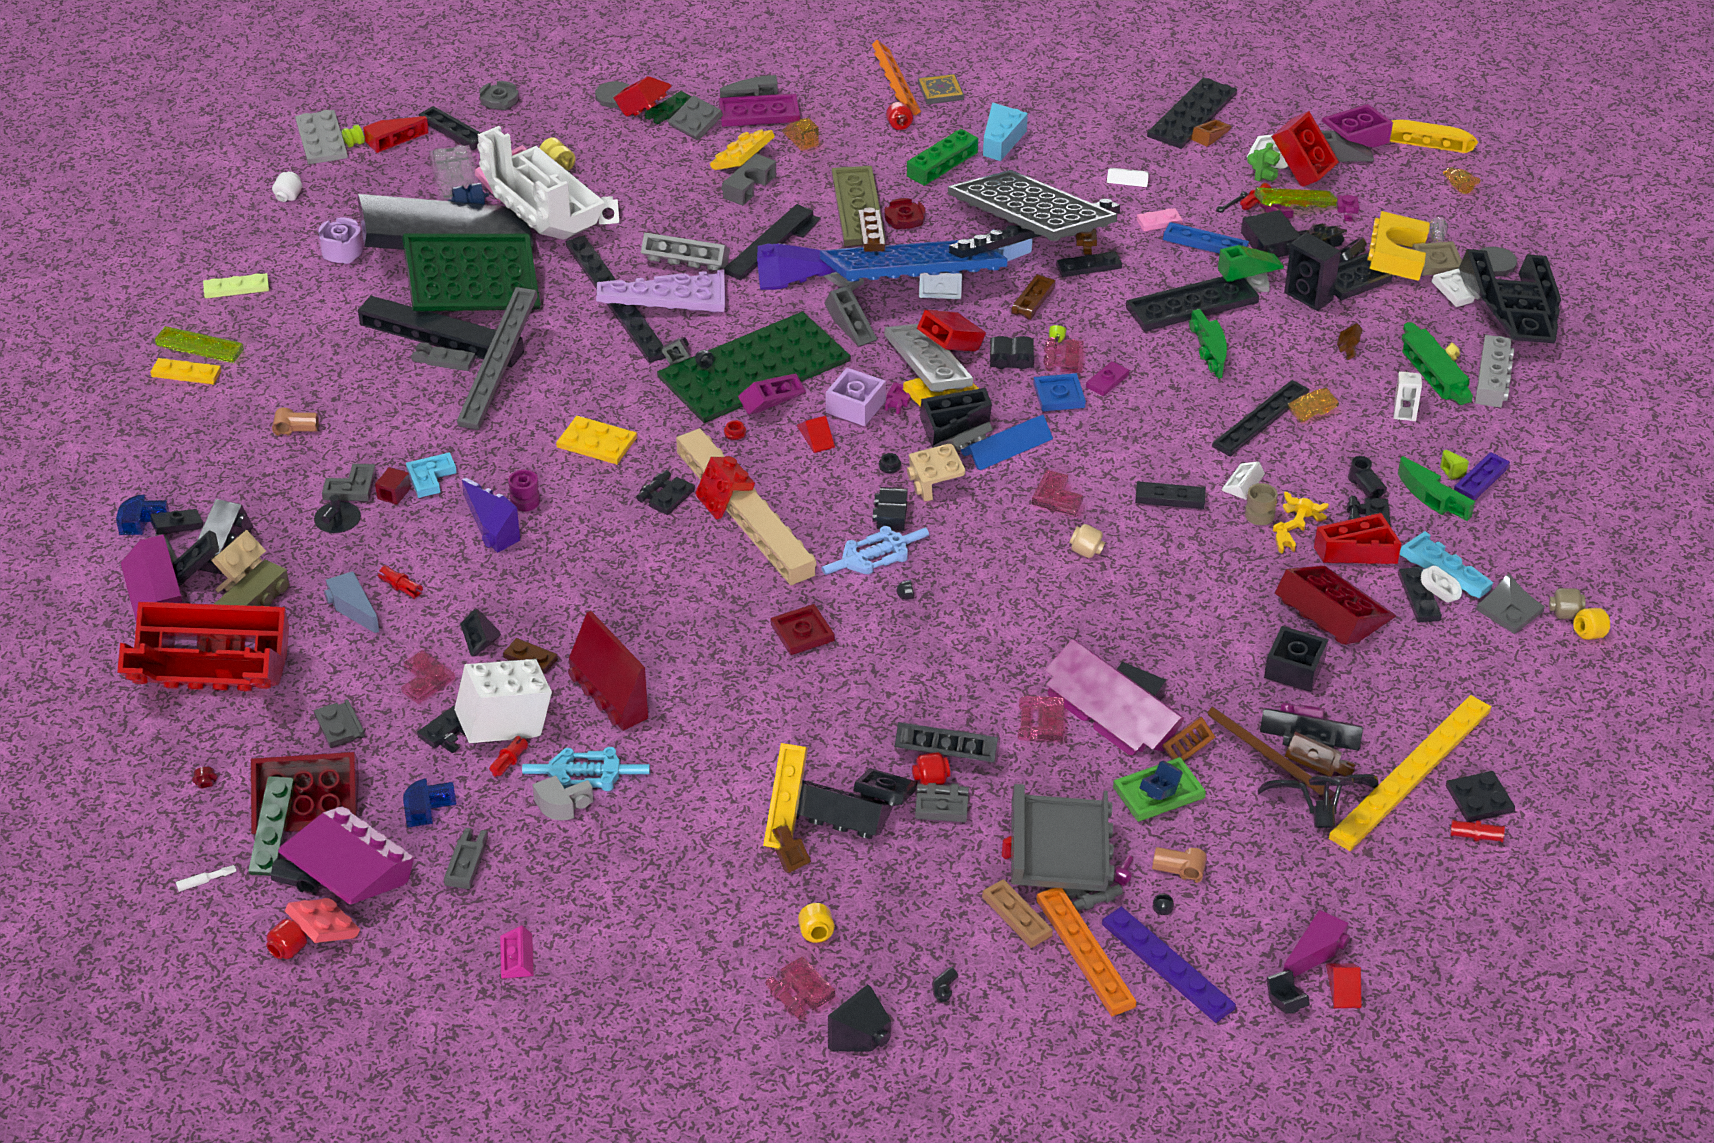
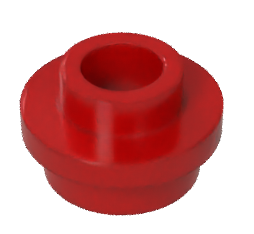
(735, 430)

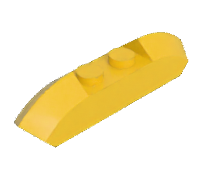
(1432, 136)

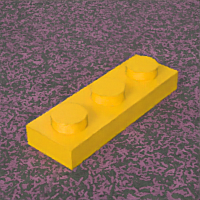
(185, 371)

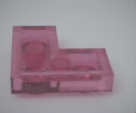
(1052, 496)
(430, 676)

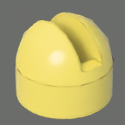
(1453, 351)

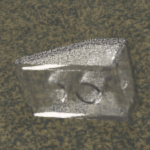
(452, 168)

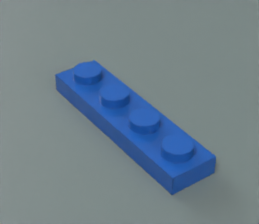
(1200, 238)

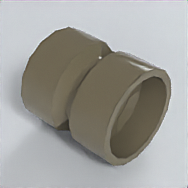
(1261, 504)

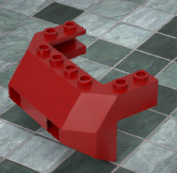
(220, 650)

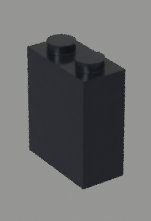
(1269, 232)

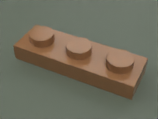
(1017, 913)

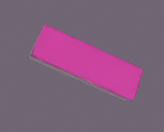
(516, 953)

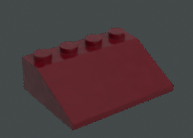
(1332, 603)
(609, 673)
(320, 785)

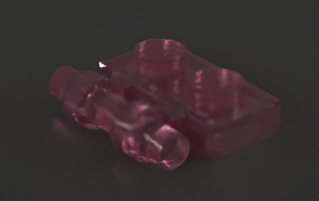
(1071, 355)
(806, 982)

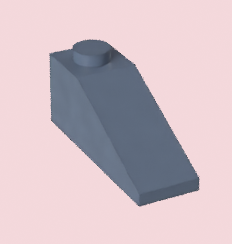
(350, 600)

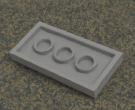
(321, 136)

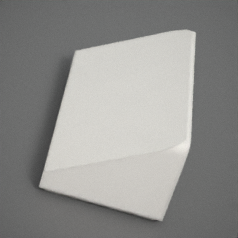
(1127, 177)
(1243, 478)

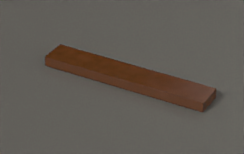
(1266, 750)

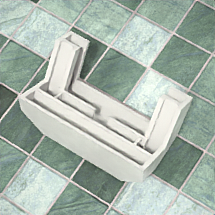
(537, 187)

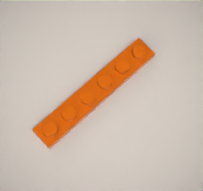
(895, 76)
(1086, 951)

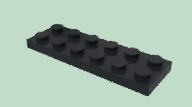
(1193, 109)
(1177, 303)

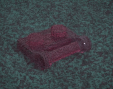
(1049, 718)

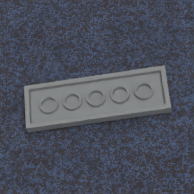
(929, 360)

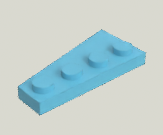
(1427, 554)

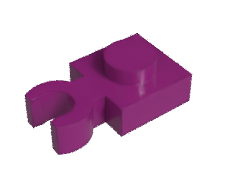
(1287, 211)
(897, 398)
(1303, 710)

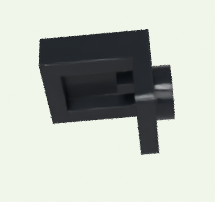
(1285, 994)

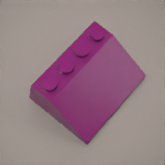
(348, 856)

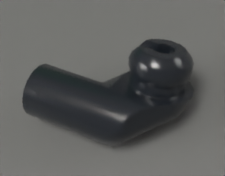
(941, 984)

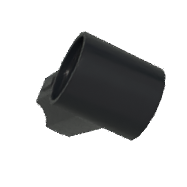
(1362, 474)
(289, 873)

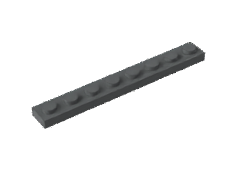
(497, 358)

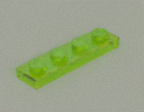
(1303, 198)
(199, 344)

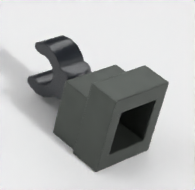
(676, 350)

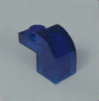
(136, 512)
(420, 799)

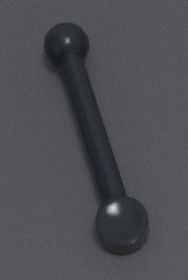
(1220, 209)

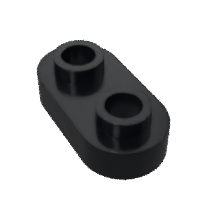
(1354, 248)

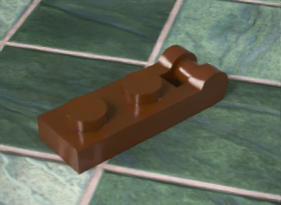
(1033, 296)

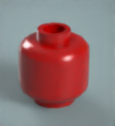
(899, 115)
(931, 769)
(286, 939)

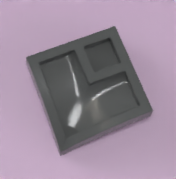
(1510, 605)

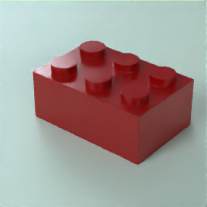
(1305, 149)

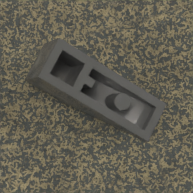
(849, 316)

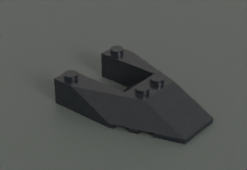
(1518, 308)

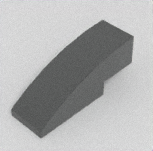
(751, 87)

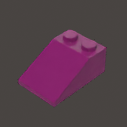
(1361, 126)

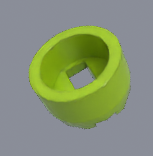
(1057, 330)

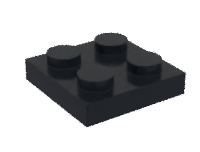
(885, 786)
(1480, 796)

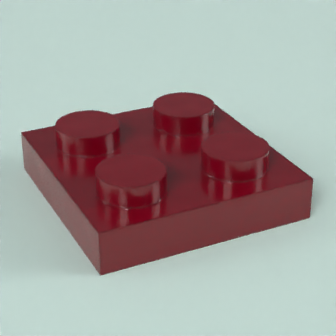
(802, 629)

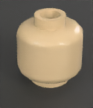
(1087, 541)

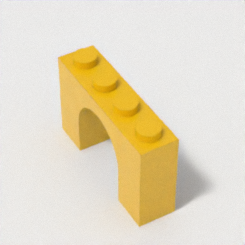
(1394, 259)

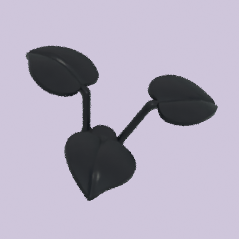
(1324, 811)

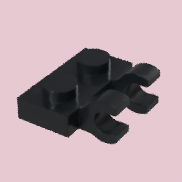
(442, 731)

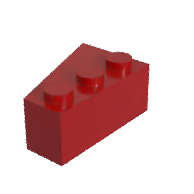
(1358, 541)

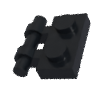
(671, 495)
(1370, 507)

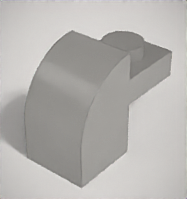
(560, 802)

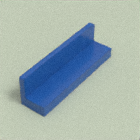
(1009, 442)

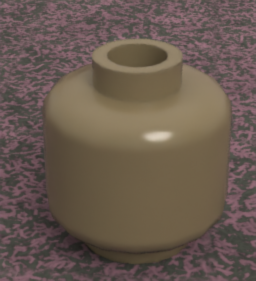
(1567, 603)

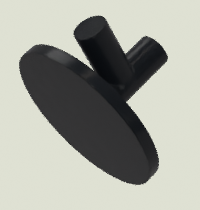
(337, 516)

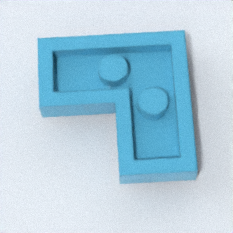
(427, 470)

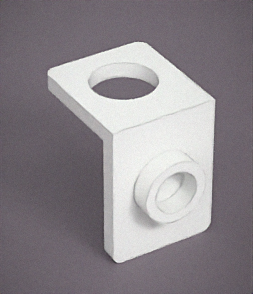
(609, 203)

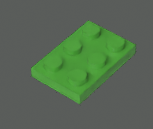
(1143, 806)

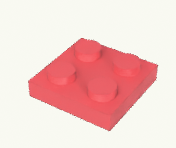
(322, 920)

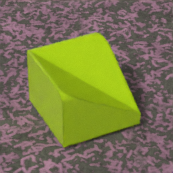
(1453, 465)

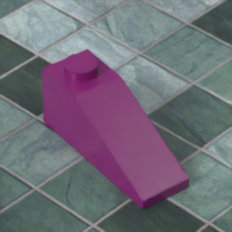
(770, 392)
(1318, 943)

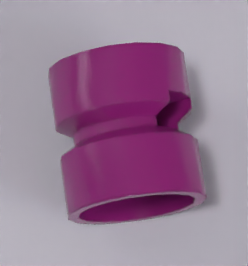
(524, 490)

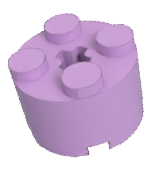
(340, 240)

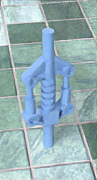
(891, 542)

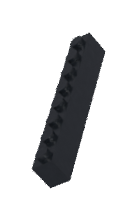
(430, 328)

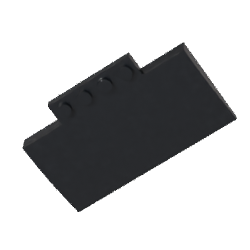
(388, 218)

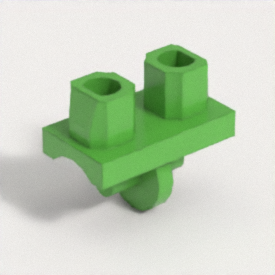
(1262, 160)

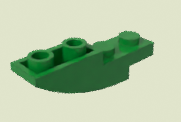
(1212, 342)
(1427, 488)

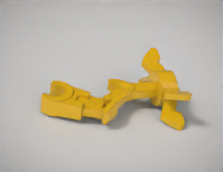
(1304, 508)

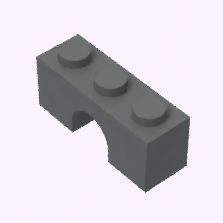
(740, 185)

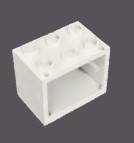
(502, 700)

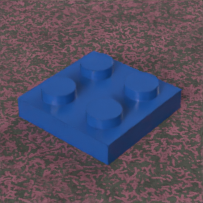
(1059, 392)

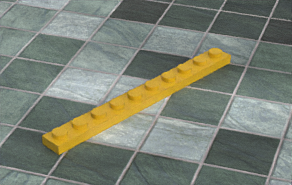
(1409, 773)

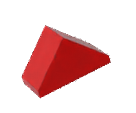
(817, 434)
(1345, 984)

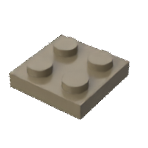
(1439, 257)

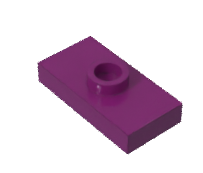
(1107, 378)

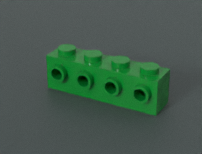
(942, 157)

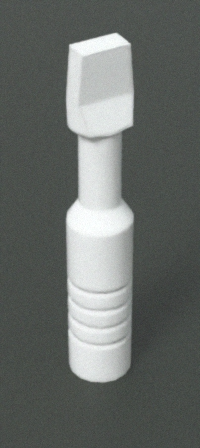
(203, 878)

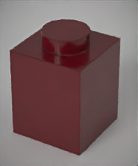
(393, 485)

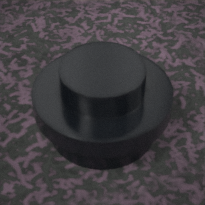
(889, 463)

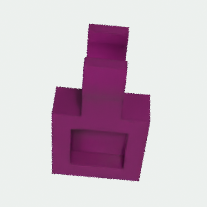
(1348, 205)

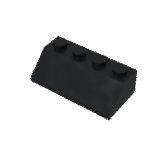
(842, 809)

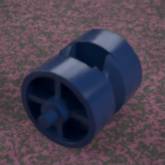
(472, 194)

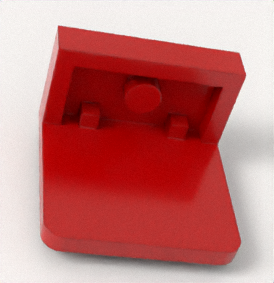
(719, 481)

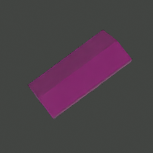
(150, 573)

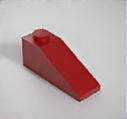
(393, 132)

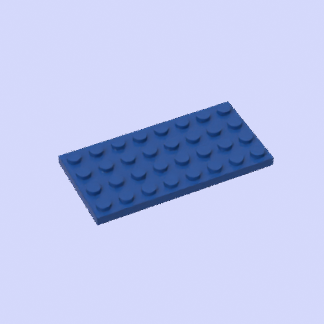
(907, 259)

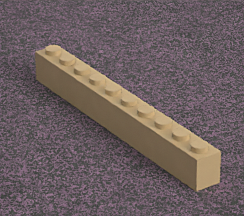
(752, 514)

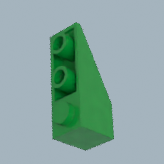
(1242, 262)

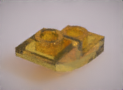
(1315, 402)

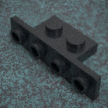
(1321, 730)

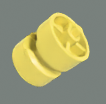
(558, 152)

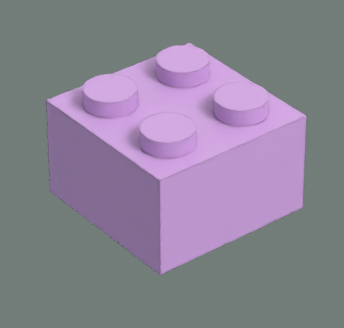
(855, 396)

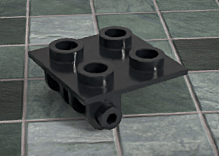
(1329, 234)

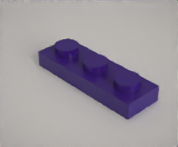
(1482, 476)

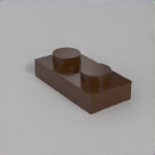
(524, 650)

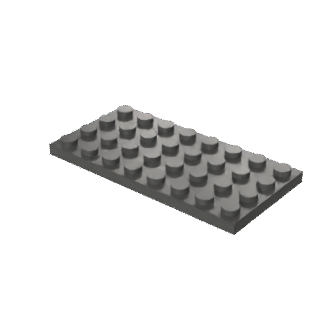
(1032, 204)

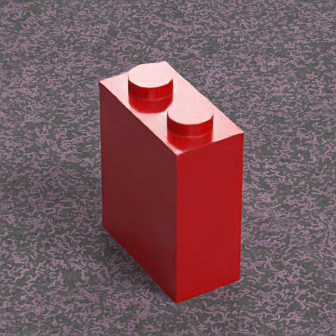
(951, 330)

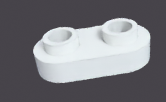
(1441, 584)

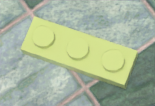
(236, 285)

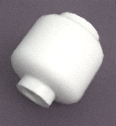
(287, 186)

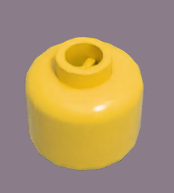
(1592, 623)
(816, 922)

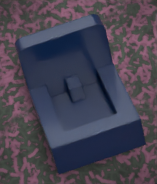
(1163, 782)

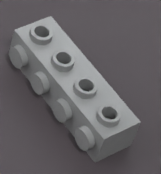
(685, 250)
(1494, 371)

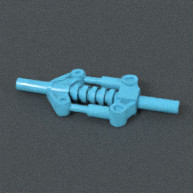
(563, 765)

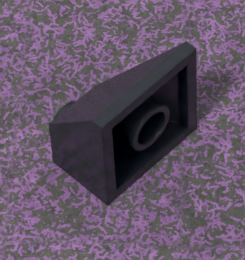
(859, 1024)

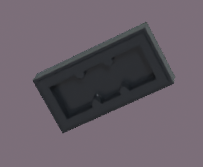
(176, 521)

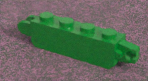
(1435, 364)

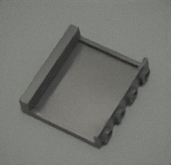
(1061, 841)

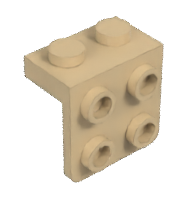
(933, 467)
(238, 559)

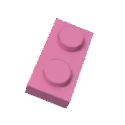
(1158, 219)

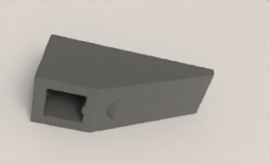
(1347, 150)

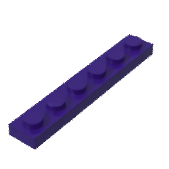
(1169, 964)

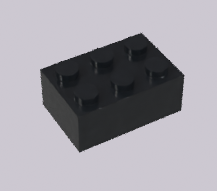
(1312, 271)

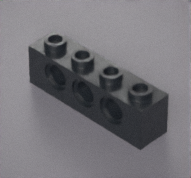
(947, 742)

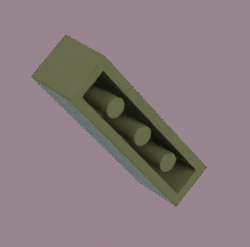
(258, 586)

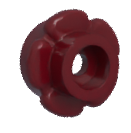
(204, 777)

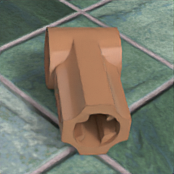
(287, 421)
(1187, 864)

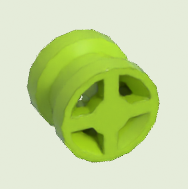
(353, 136)

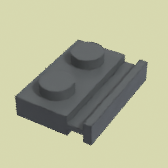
(339, 723)

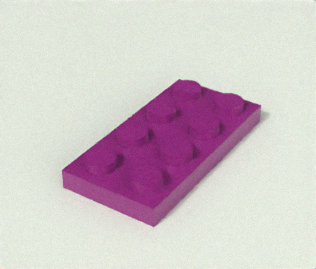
(759, 109)

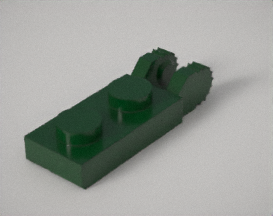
(667, 108)

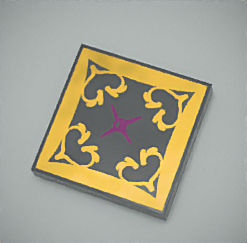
(940, 89)

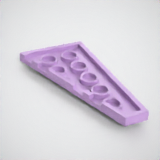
(668, 291)

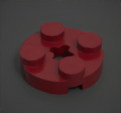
(913, 215)

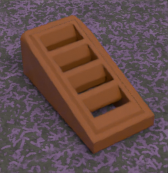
(1207, 134)
(1203, 730)

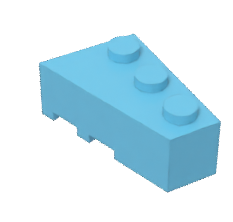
(1003, 130)

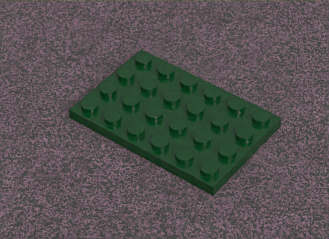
(467, 270)

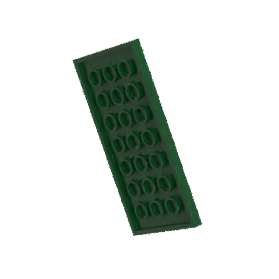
(764, 354)

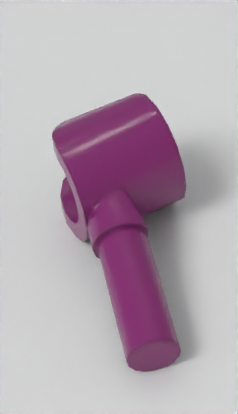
(1122, 874)

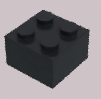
(1296, 658)

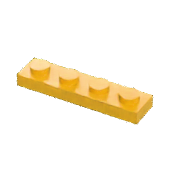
(785, 791)

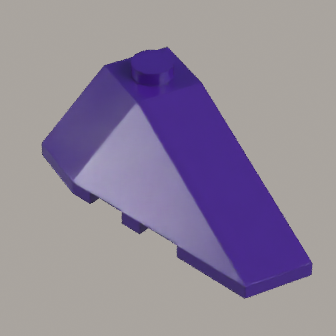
(787, 263)
(493, 515)

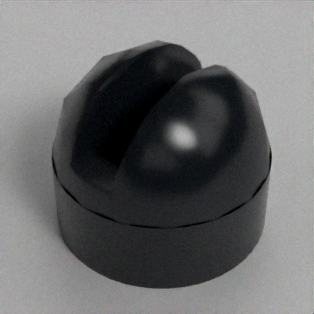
(704, 361)
(905, 590)
(1163, 904)

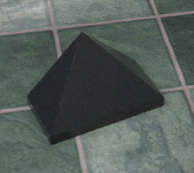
(478, 632)

